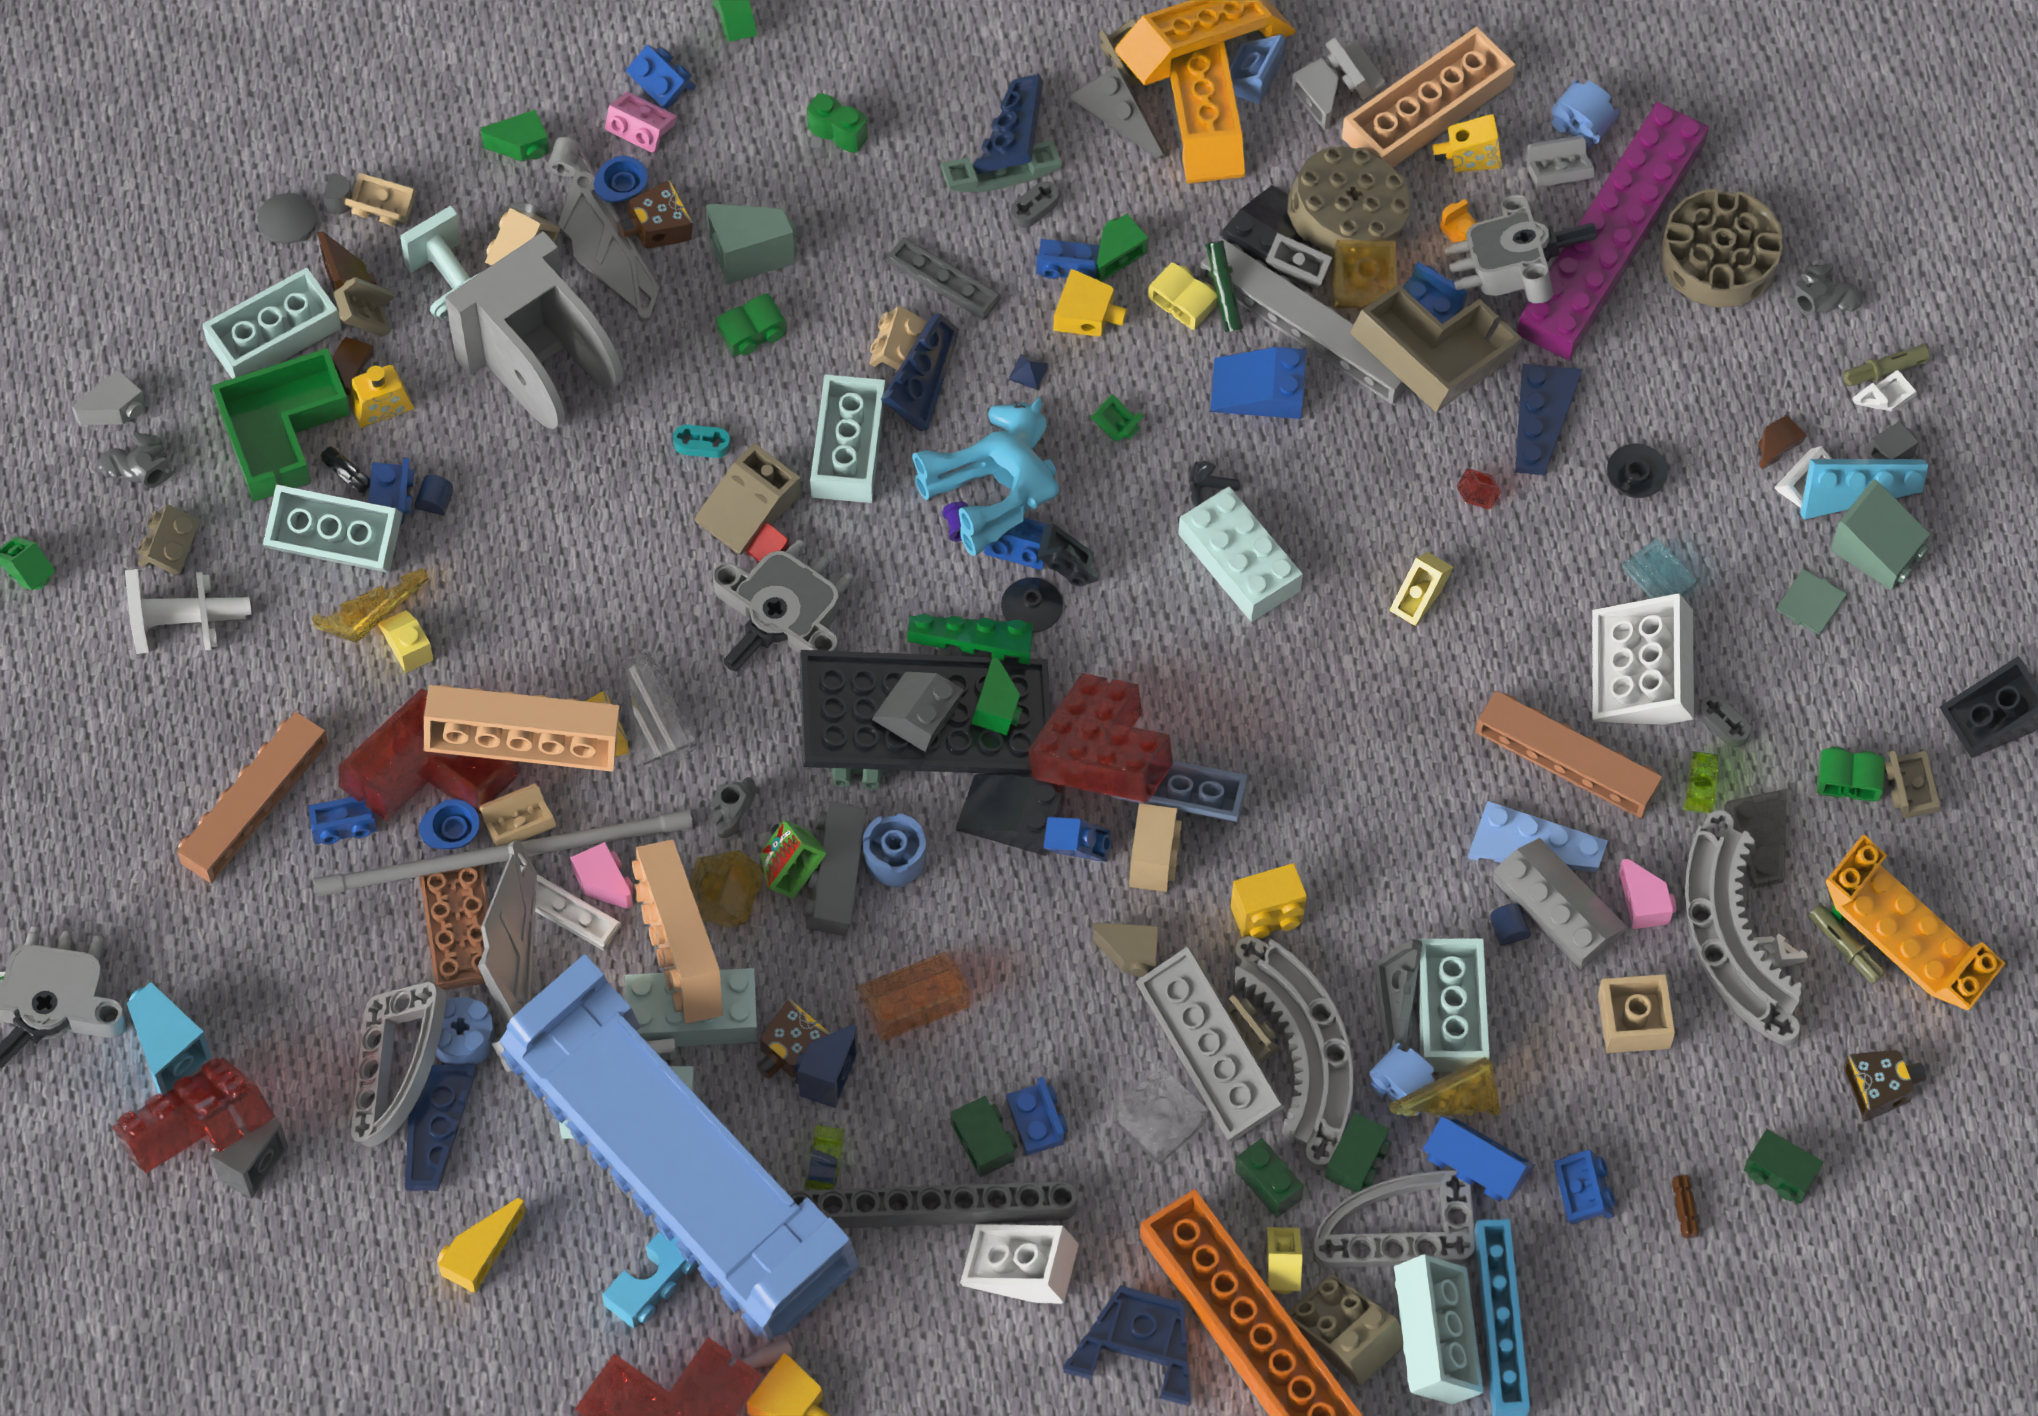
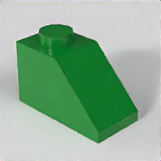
(517, 137)
(1120, 246)
(26, 563)
(997, 700)

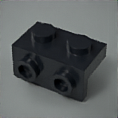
(1067, 556)

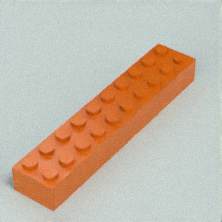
(1241, 1312)

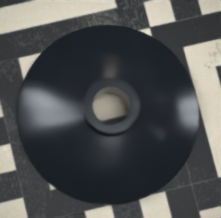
(1640, 460)
(1042, 613)

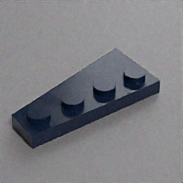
(1014, 128)
(921, 375)
(435, 1124)

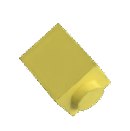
(1421, 587)
(407, 640)
(1284, 1259)

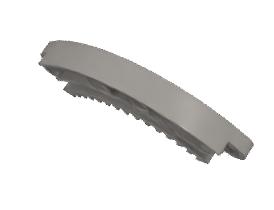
(1743, 974)
(1293, 998)

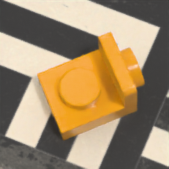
(1456, 221)

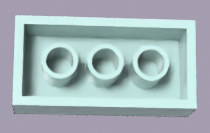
(272, 325)
(847, 439)
(332, 528)
(1240, 554)
(1452, 1003)
(658, 1019)
(1438, 1329)

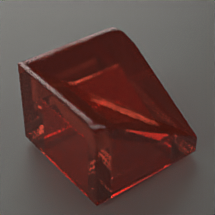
(1478, 488)

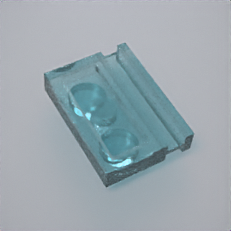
(1659, 571)

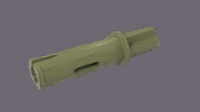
(1884, 366)
(1847, 944)

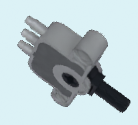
(1514, 252)
(788, 590)

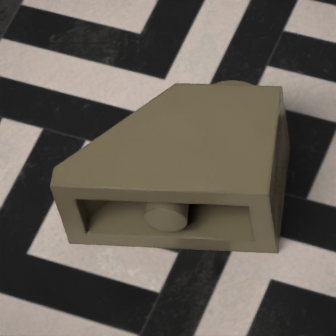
(1128, 946)

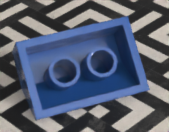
(1477, 1158)

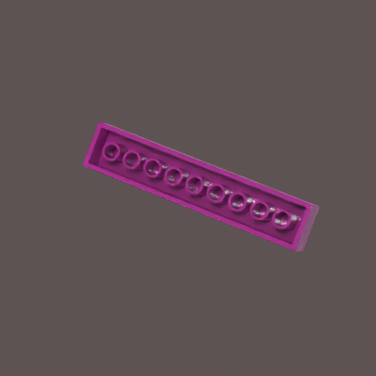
(1623, 219)

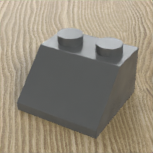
(919, 707)
(251, 1158)

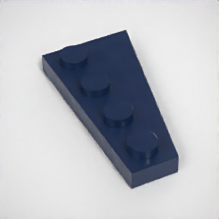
(1543, 406)

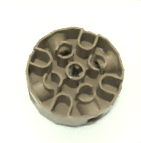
(1347, 197)
(1721, 248)

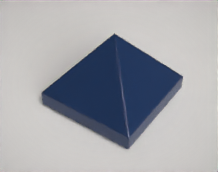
(1028, 371)

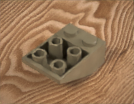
(747, 497)
(1347, 1328)

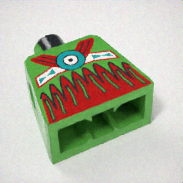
(790, 858)

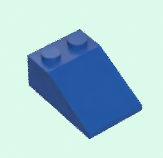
(1260, 383)

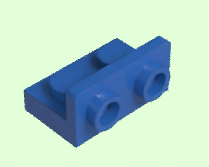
(1059, 257)
(1435, 292)
(390, 486)
(1019, 544)
(1037, 1118)
(1584, 1186)

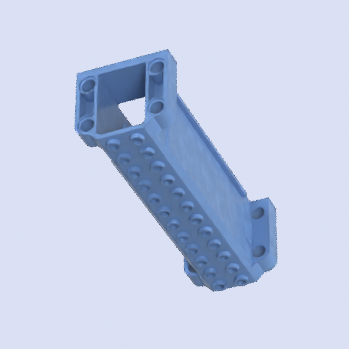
(674, 1154)

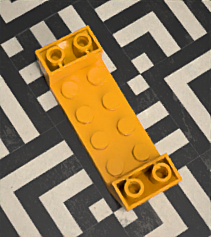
(1193, 26)
(1207, 115)
(1909, 929)

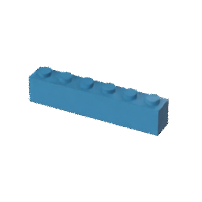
(1501, 1318)

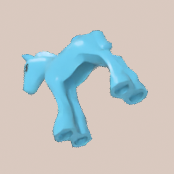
(1006, 457)

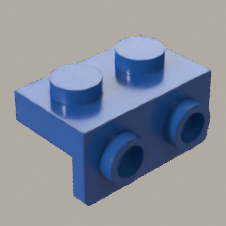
(659, 75)
(341, 820)

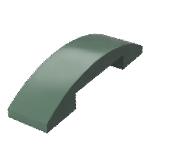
(963, 178)

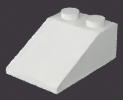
(1021, 1261)

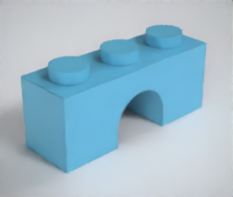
(635, 1298)

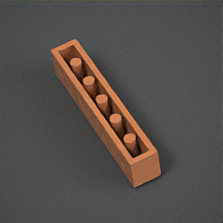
(1568, 754)
(252, 797)

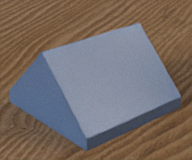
(1256, 67)

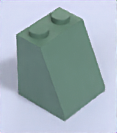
(750, 239)
(1880, 537)

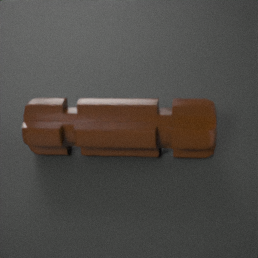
(1685, 1206)

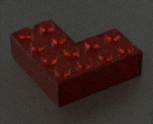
(1096, 747)
(395, 767)
(192, 1112)
(703, 1389)

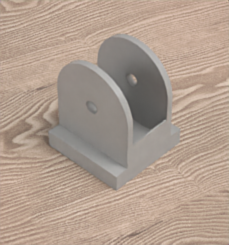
(521, 317)

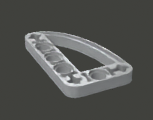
(382, 1013)
(1409, 1241)

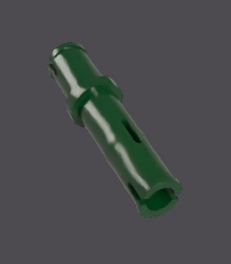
(1224, 287)

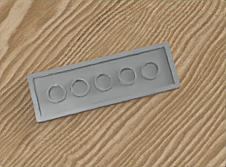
(1210, 1044)

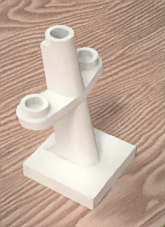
(153, 612)

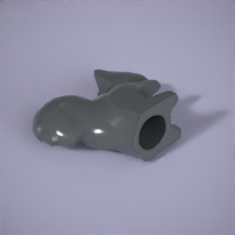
(1819, 295)
(140, 466)
(730, 804)

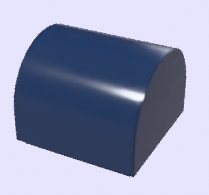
(434, 495)
(1509, 924)

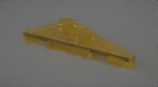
(369, 609)
(1463, 1092)

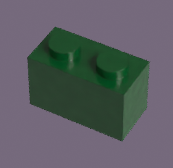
(983, 1135)
(1357, 1154)
(1783, 1166)
(1269, 1178)

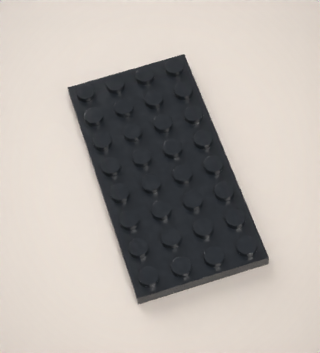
(848, 688)

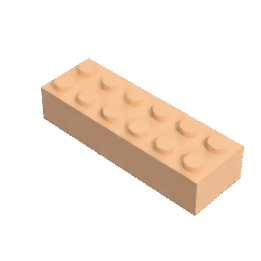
(1430, 98)
(521, 727)
(677, 932)

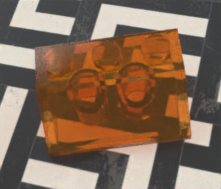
(915, 995)

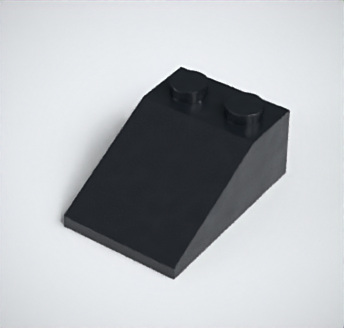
(1259, 222)
(1995, 709)
(1011, 810)

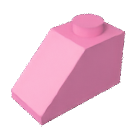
(1645, 896)

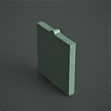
(1811, 601)

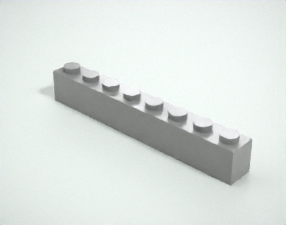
(1305, 321)

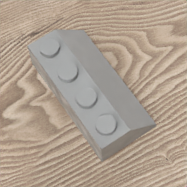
(1558, 902)

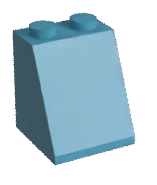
(167, 1036)

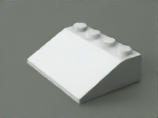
(1643, 662)

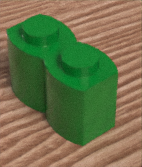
(836, 122)
(751, 325)
(1850, 774)

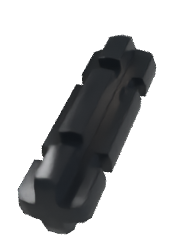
(345, 469)

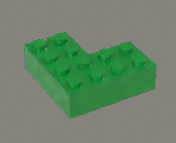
(269, 408)

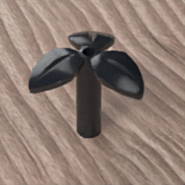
(1201, 477)

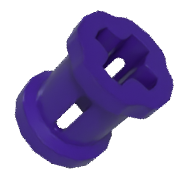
(951, 513)

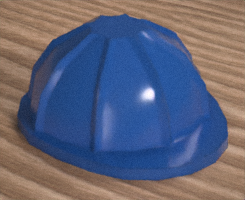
(620, 179)
(449, 825)

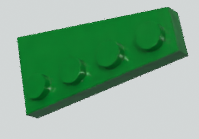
(970, 635)

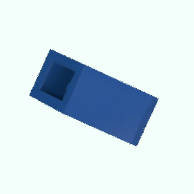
(1077, 838)

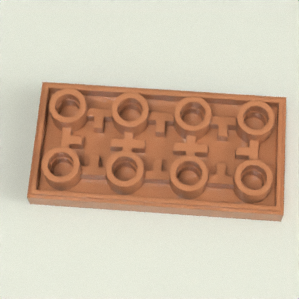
(454, 916)

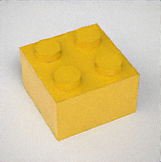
(1268, 902)

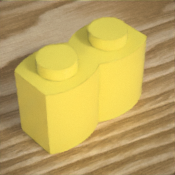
(1183, 295)

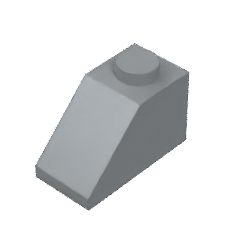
(1317, 90)
(1298, 261)
(110, 402)

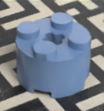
(1584, 112)
(880, 853)
(473, 1019)
(1400, 1074)

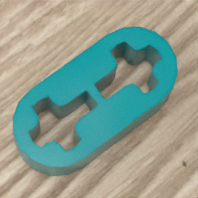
(701, 441)

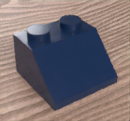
(826, 1066)

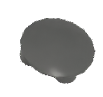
(287, 218)

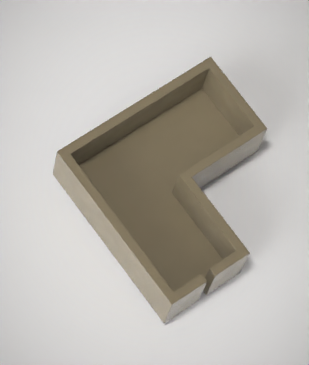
(1431, 356)

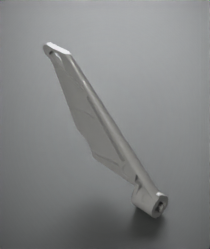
(594, 232)
(510, 939)

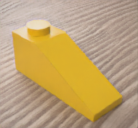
(478, 1247)

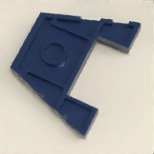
(1142, 1328)

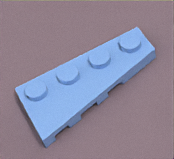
(1506, 830)

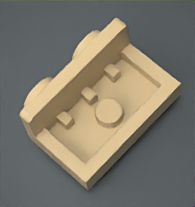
(382, 199)
(896, 337)
(517, 816)

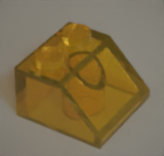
(1362, 272)
(725, 887)

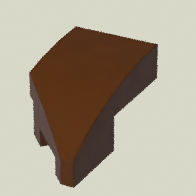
(350, 360)
(1779, 438)

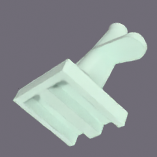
(433, 243)

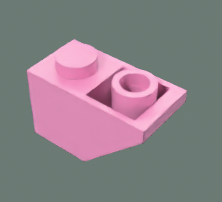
(600, 876)

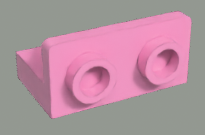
(638, 121)

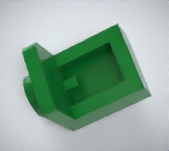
(1116, 419)

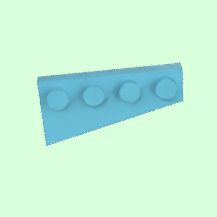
(1838, 483)

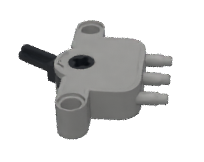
(55, 993)

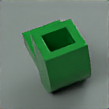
(736, 19)

